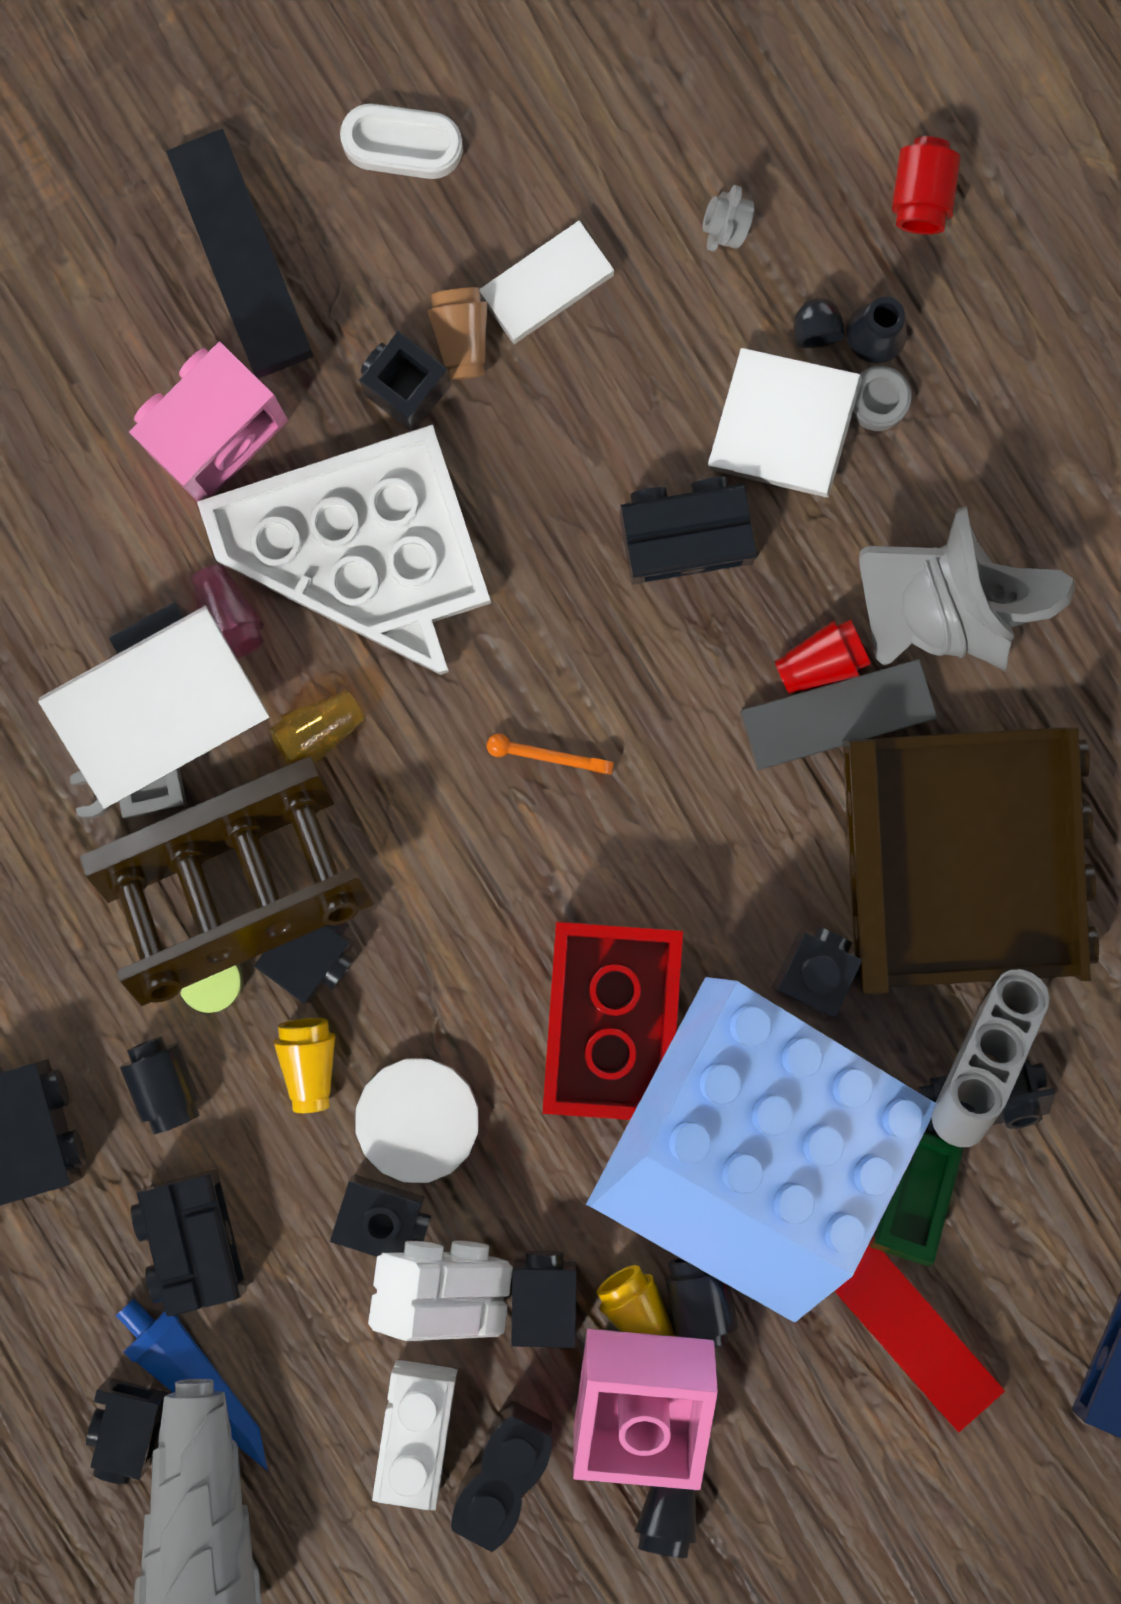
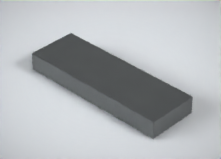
(838, 712)

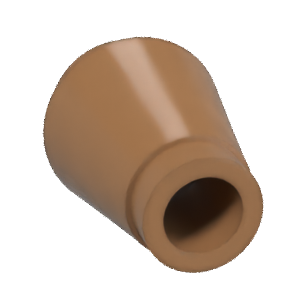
(460, 330)

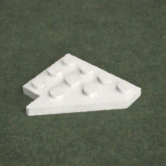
(359, 542)

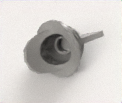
(954, 598)

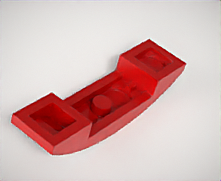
(918, 1339)

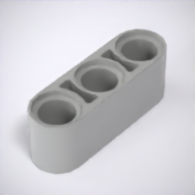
(977, 1078)

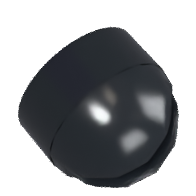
(818, 324)

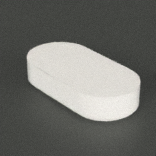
(401, 141)

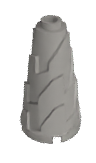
(196, 1525)

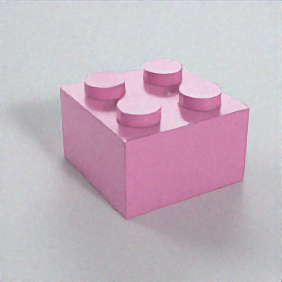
(208, 422)
(644, 1409)

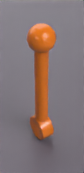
(500, 745)

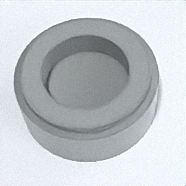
(881, 398)

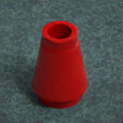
(823, 658)

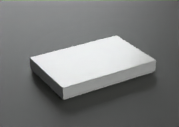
(154, 707)

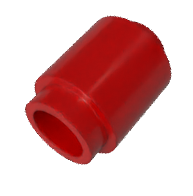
(925, 185)

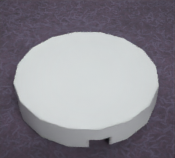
(417, 1120)

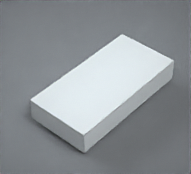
(546, 282)

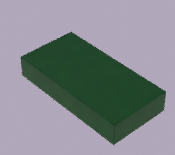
(920, 1203)

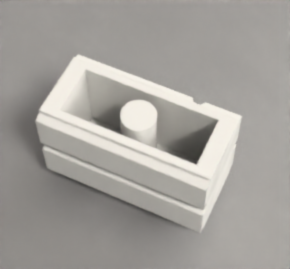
(440, 1292)
(414, 1435)

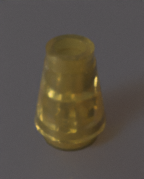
(316, 727)

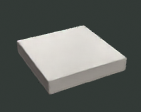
(784, 422)

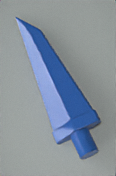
(172, 1355)

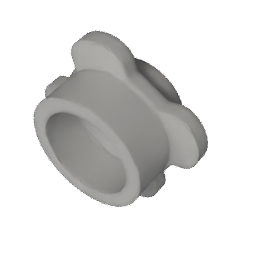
(728, 219)

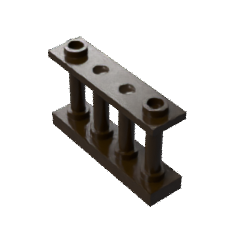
(207, 830)

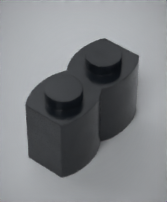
(493, 1487)

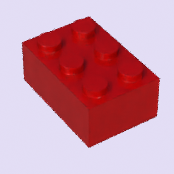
(609, 1016)

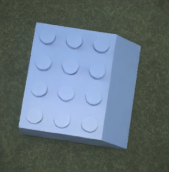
(762, 1151)

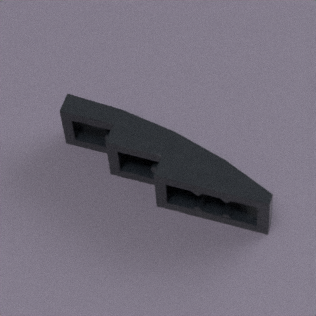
(239, 254)

